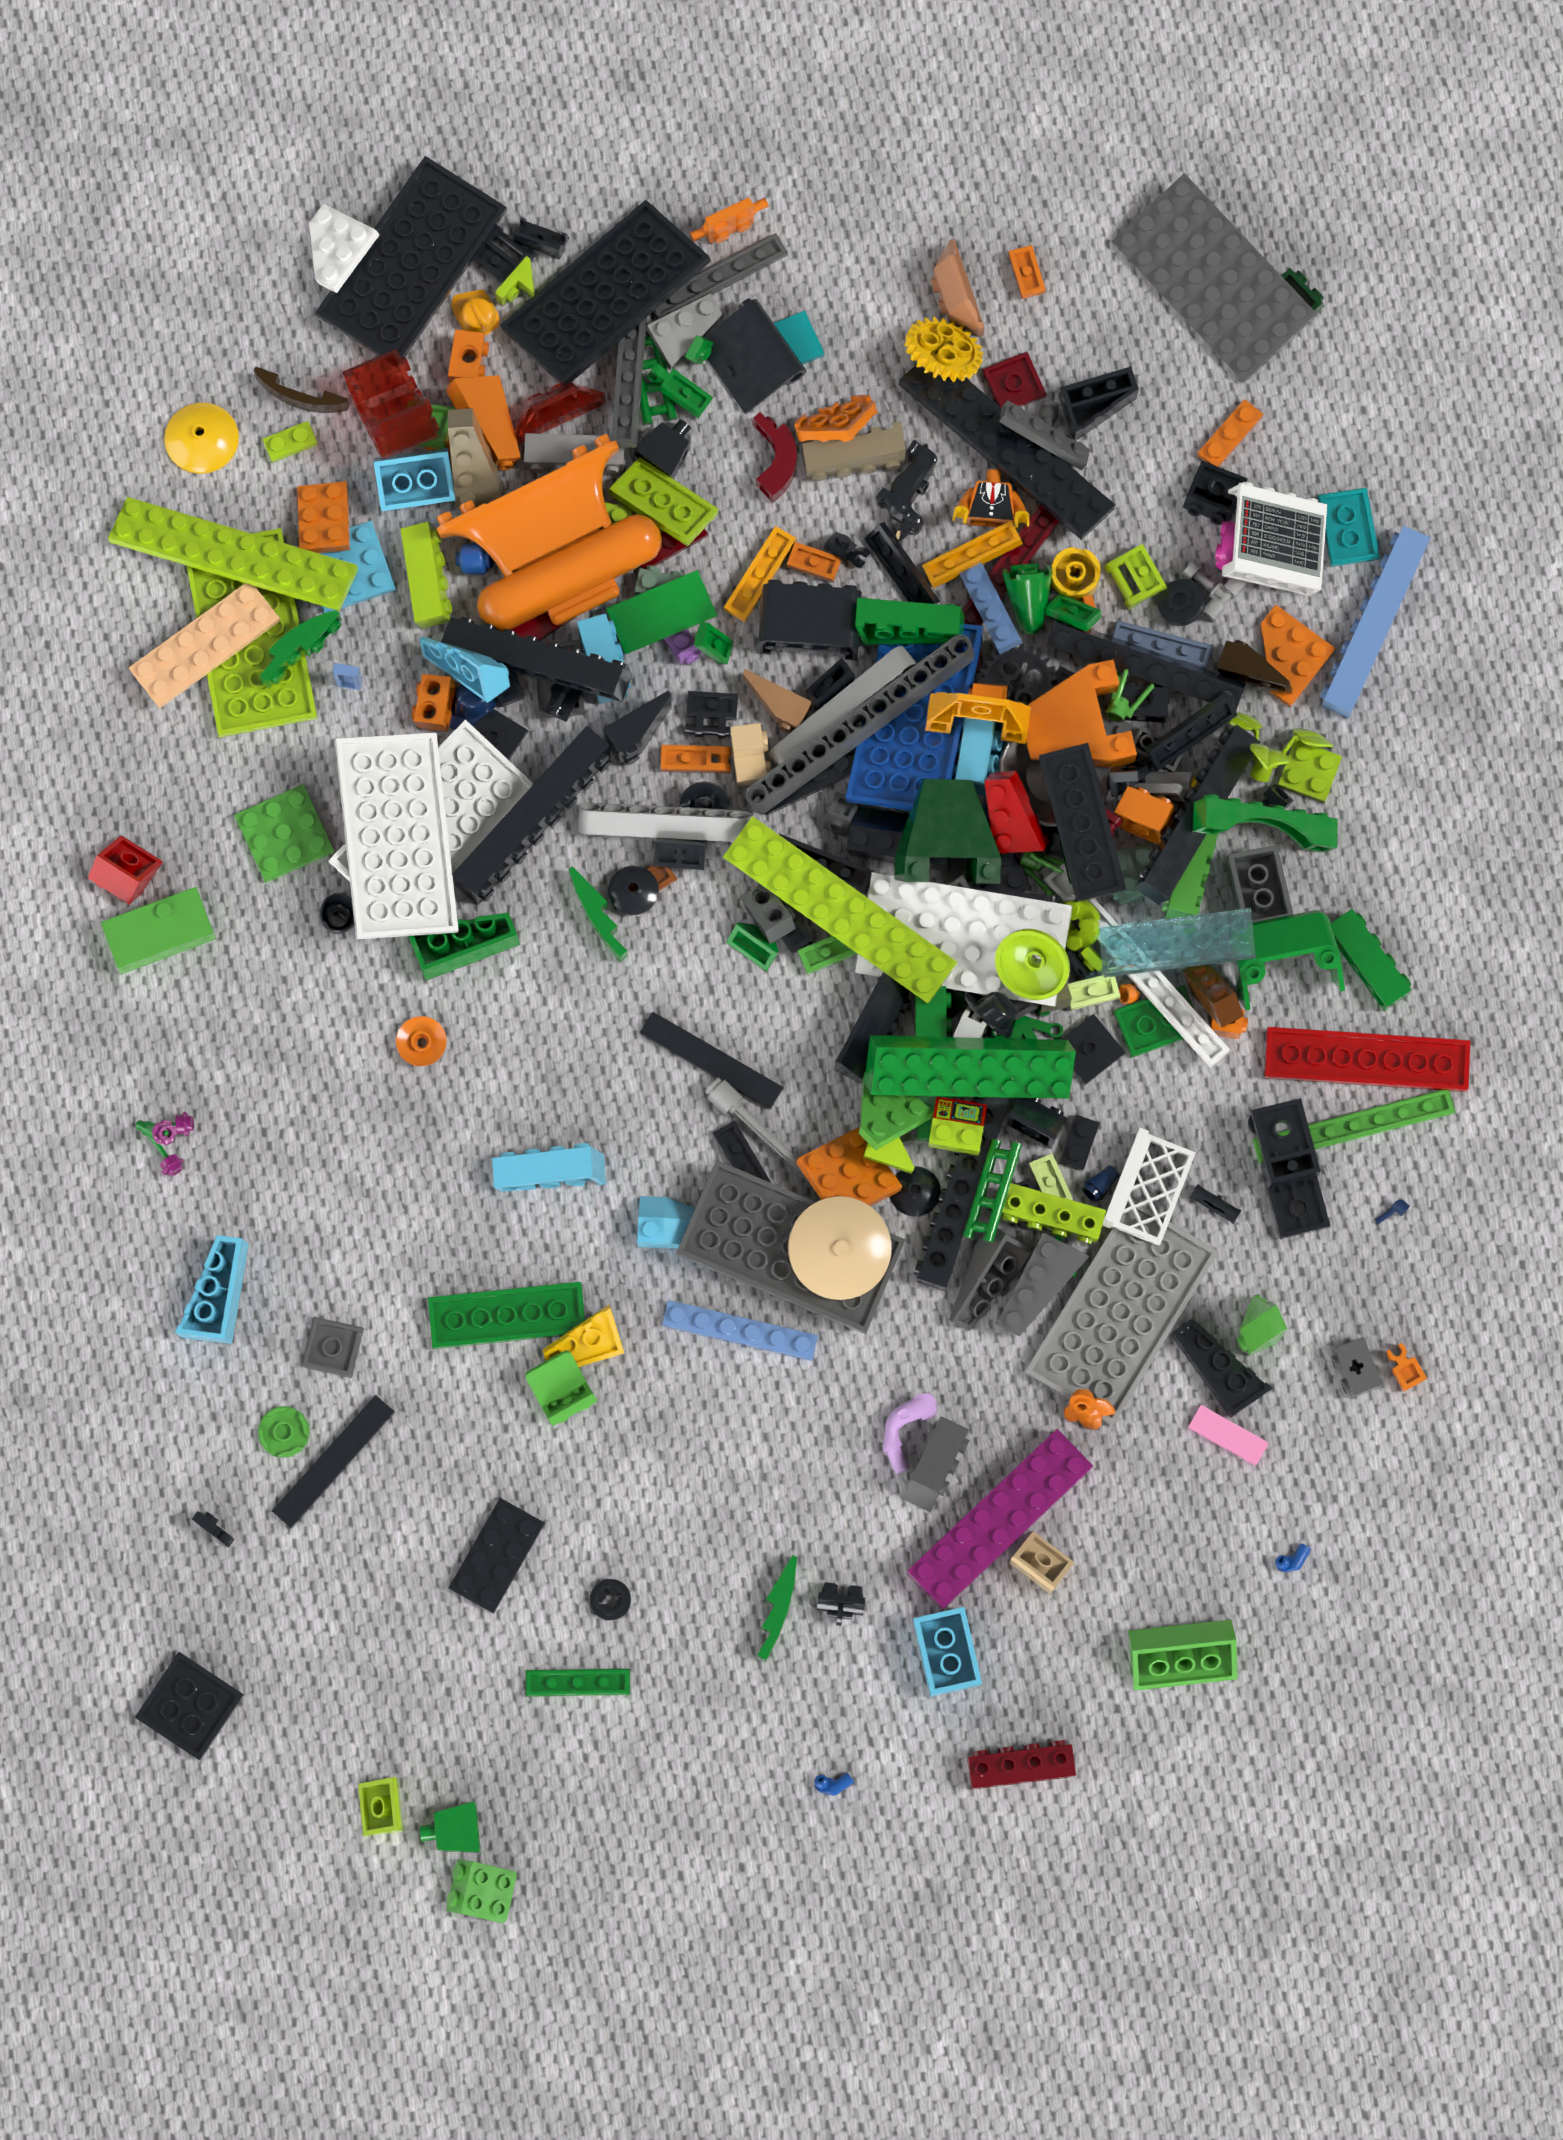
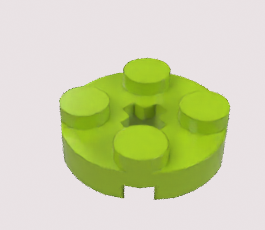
(1089, 925)

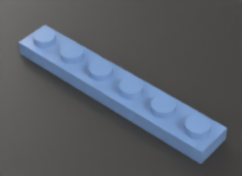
(740, 1330)

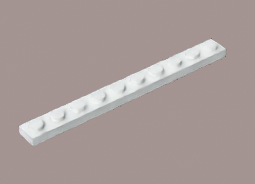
(1156, 988)

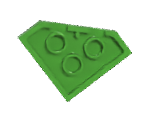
(889, 1116)

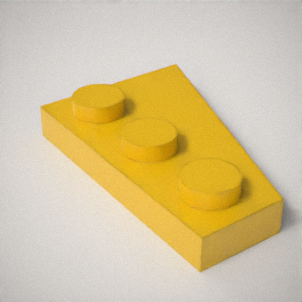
(590, 1340)

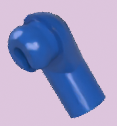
(1293, 1562)
(831, 1786)

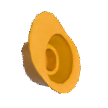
(475, 312)

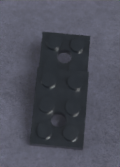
(1290, 1168)

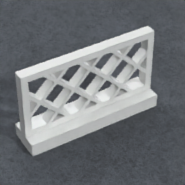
(1126, 1185)

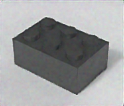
(1259, 883)

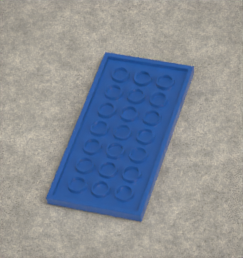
(901, 753)

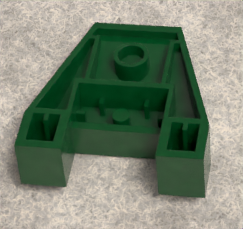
(947, 823)

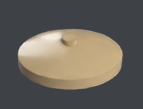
(839, 1248)

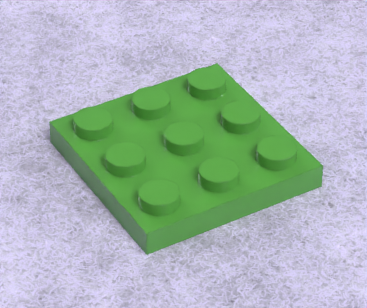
(284, 833)

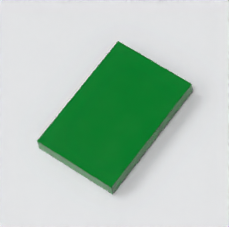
(1145, 1026)

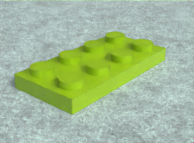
(663, 501)

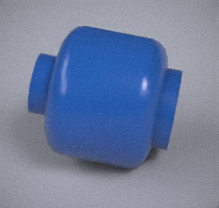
(473, 559)

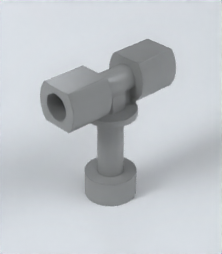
(1218, 594)

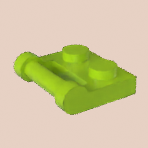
(1143, 572)

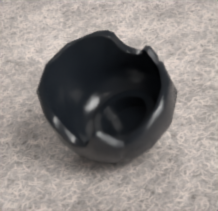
(329, 915)

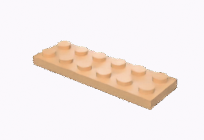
(204, 644)

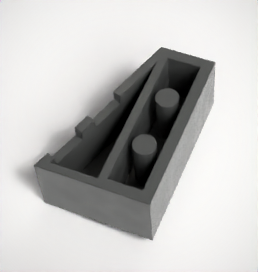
(936, 1463)

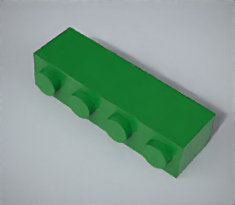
(1369, 960)

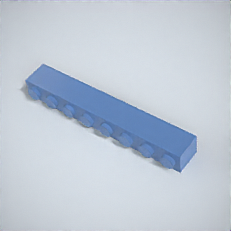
(1375, 622)

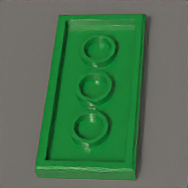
(662, 611)

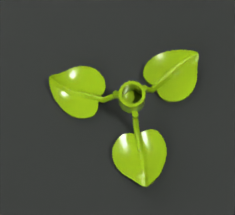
(1266, 758)

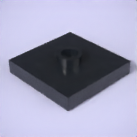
(501, 732)
(1094, 1049)

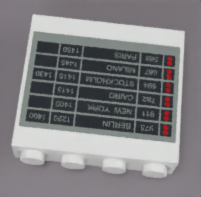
(1278, 539)

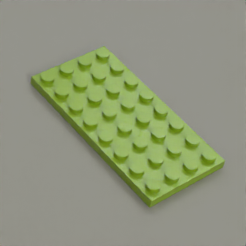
(236, 691)

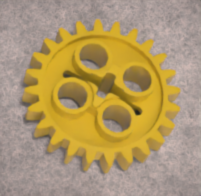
(943, 349)

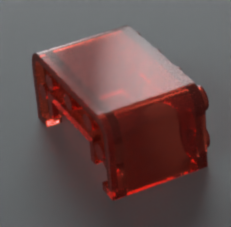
(390, 405)

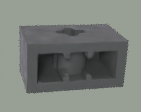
(1359, 1354)

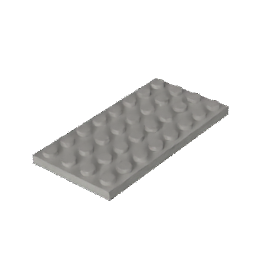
(1121, 1312)

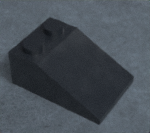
(635, 730)

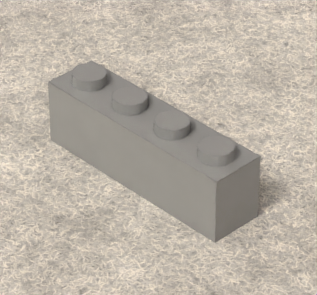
(554, 452)

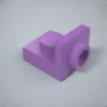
(683, 647)

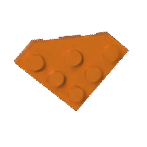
(1293, 651)

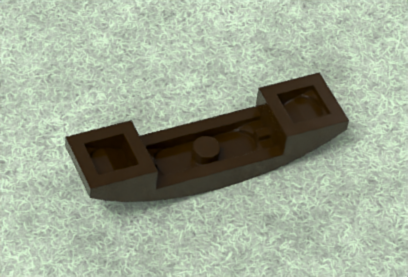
(327, 404)

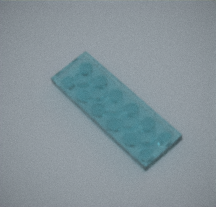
(1177, 942)

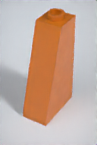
(489, 404)

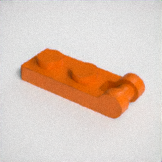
(695, 759)

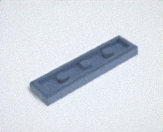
(1164, 643)

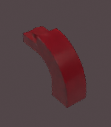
(780, 474)

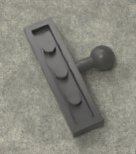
(1043, 434)

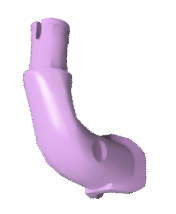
(919, 1407)

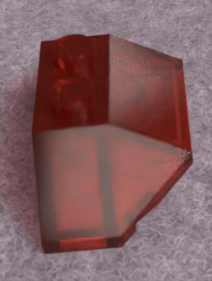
(556, 408)

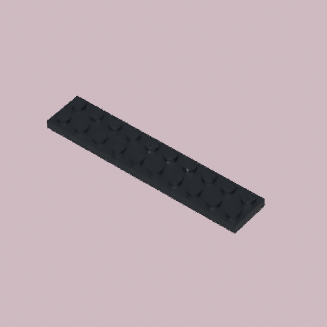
(1025, 463)

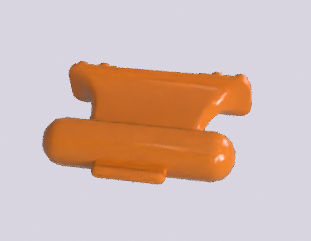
(554, 543)

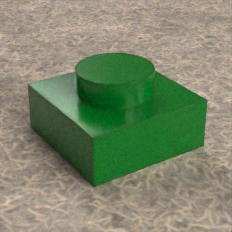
(699, 349)

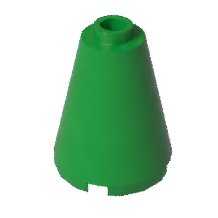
(1028, 594)

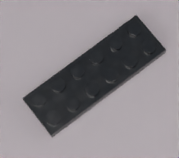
(1082, 822)

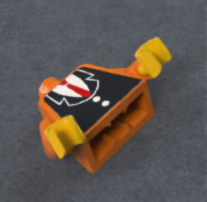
(991, 504)

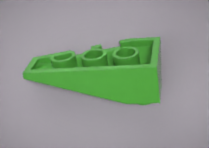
(1261, 1326)

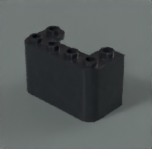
(809, 618)

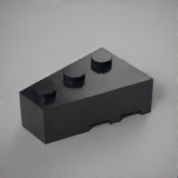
(1096, 400)

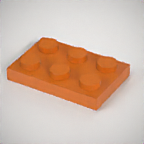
(324, 517)

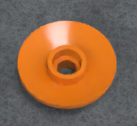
(416, 1029)

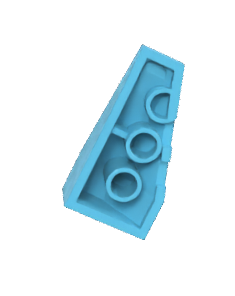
(471, 669)
(662, 1222)

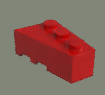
(1011, 815)

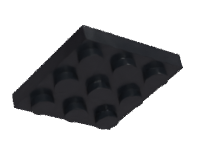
(189, 1706)

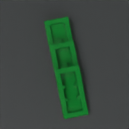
(593, 906)
(780, 1598)

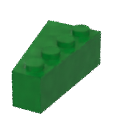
(907, 622)
(473, 942)

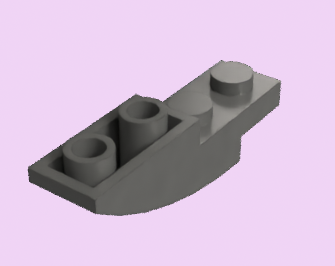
(1141, 737)

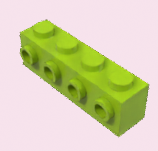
(426, 575)
(1053, 1213)

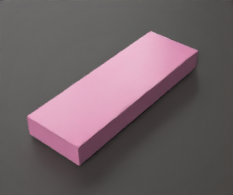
(1228, 1435)

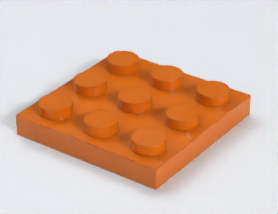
(842, 1171)

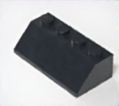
(877, 835)
(876, 1019)

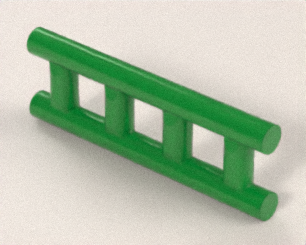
(668, 407)
(997, 1204)

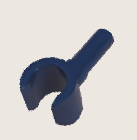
(1399, 1207)

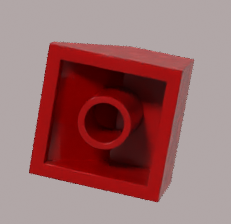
(124, 869)

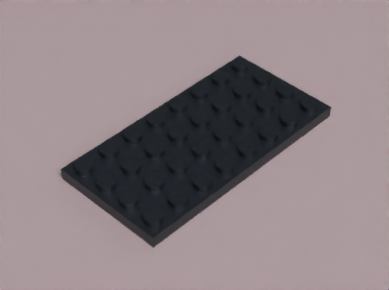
(414, 262)
(605, 293)

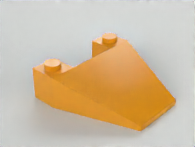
(1012, 714)

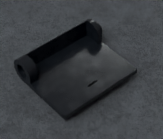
(755, 353)

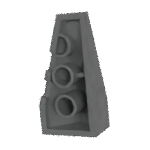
(987, 1276)

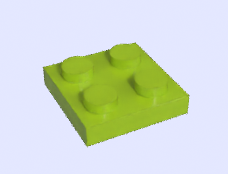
(1310, 771)

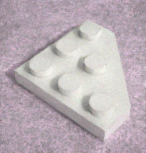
(337, 246)

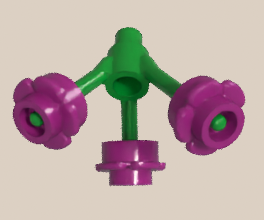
(164, 1133)

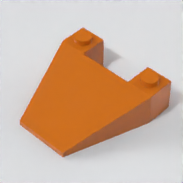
(1072, 717)

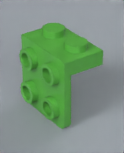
(560, 1387)
(481, 1891)

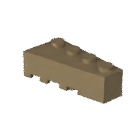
(862, 453)
(472, 465)

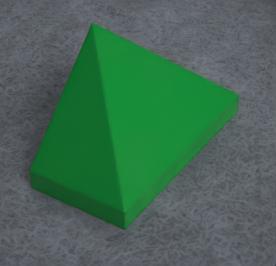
(753, 945)

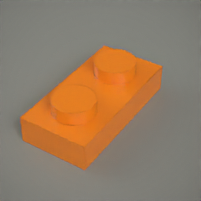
(1026, 272)
(814, 562)

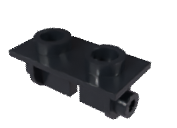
(562, 702)

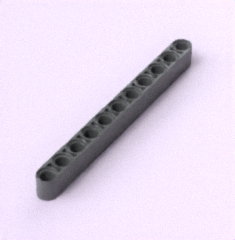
(854, 735)

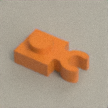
(1407, 1371)

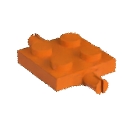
(729, 220)

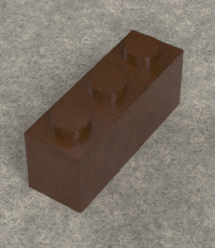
(1213, 994)

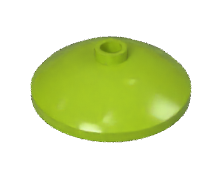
(1024, 972)

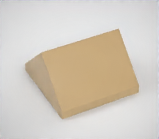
(1041, 1562)

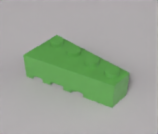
(1190, 889)

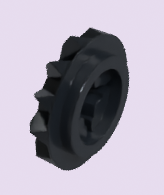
(614, 1587)

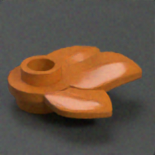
(1087, 1409)

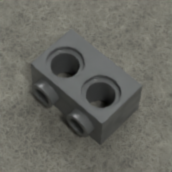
(766, 913)

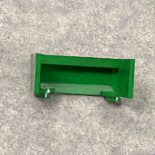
(1288, 938)

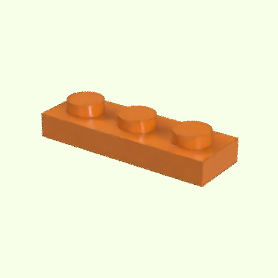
(1230, 434)

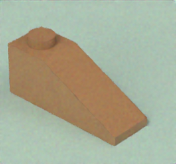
(782, 705)

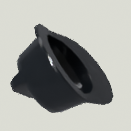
(994, 1010)

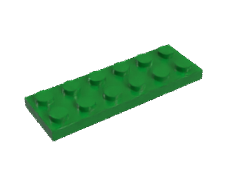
(505, 1315)

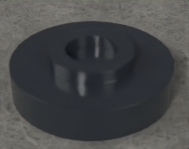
(1181, 602)

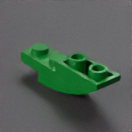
(306, 638)

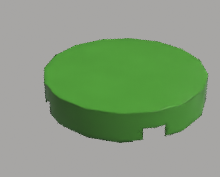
(291, 1436)

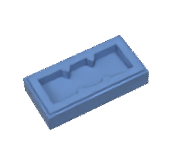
(347, 676)

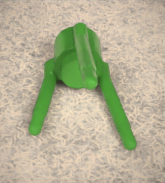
(1118, 705)
(1036, 861)

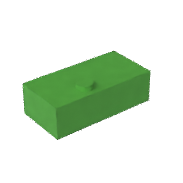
(158, 930)

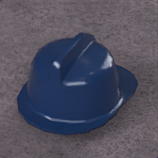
(469, 707)

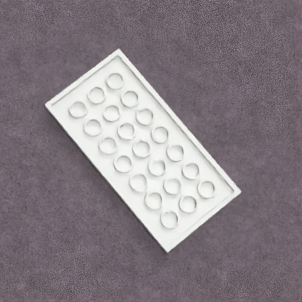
(477, 793)
(396, 835)
(966, 927)

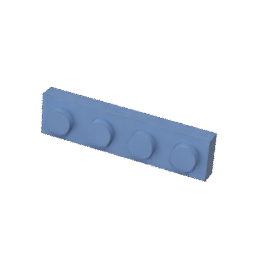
(990, 608)

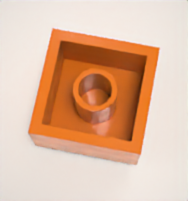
(1144, 814)

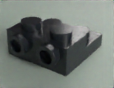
(1210, 494)

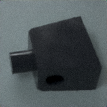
(665, 447)

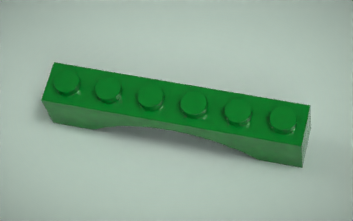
(1310, 831)

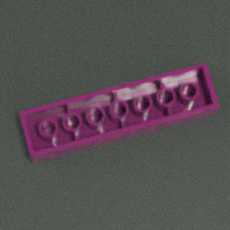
(999, 1519)

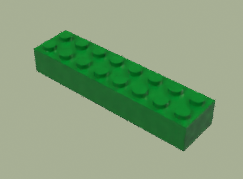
(969, 1067)

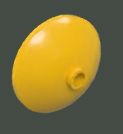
(204, 452)

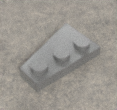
(677, 330)

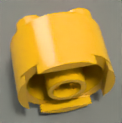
(1076, 562)

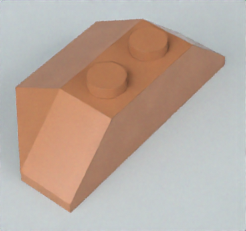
(955, 291)

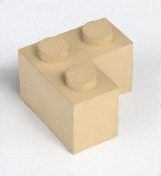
(748, 753)

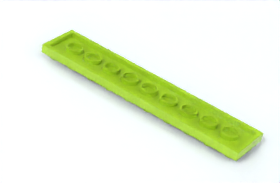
(233, 553)
(840, 910)

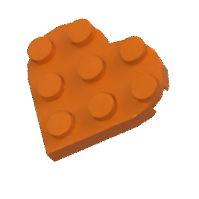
(837, 421)

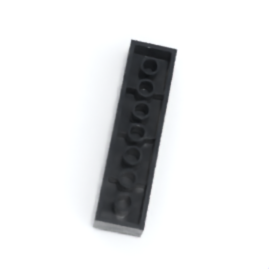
(532, 816)

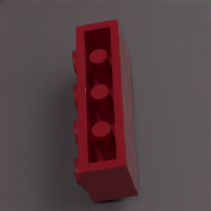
(1021, 1766)

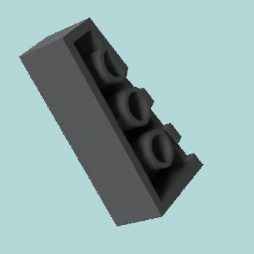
(1041, 1279)

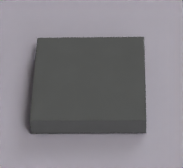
(332, 1347)

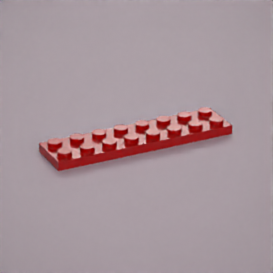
(1367, 1059)

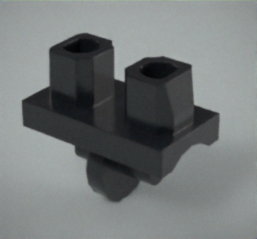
(841, 1605)

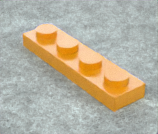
(972, 553)
(759, 572)

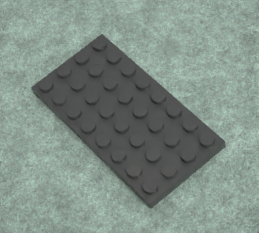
(1214, 278)
(744, 1234)

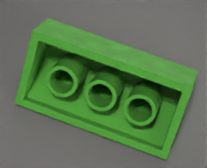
(1183, 1654)

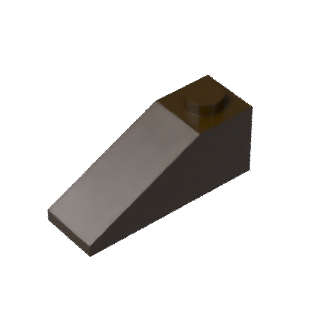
(1246, 665)

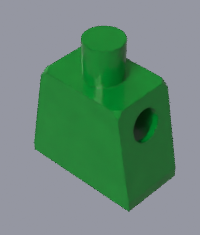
(454, 1829)

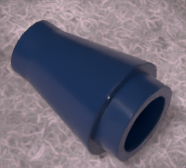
(1099, 1184)

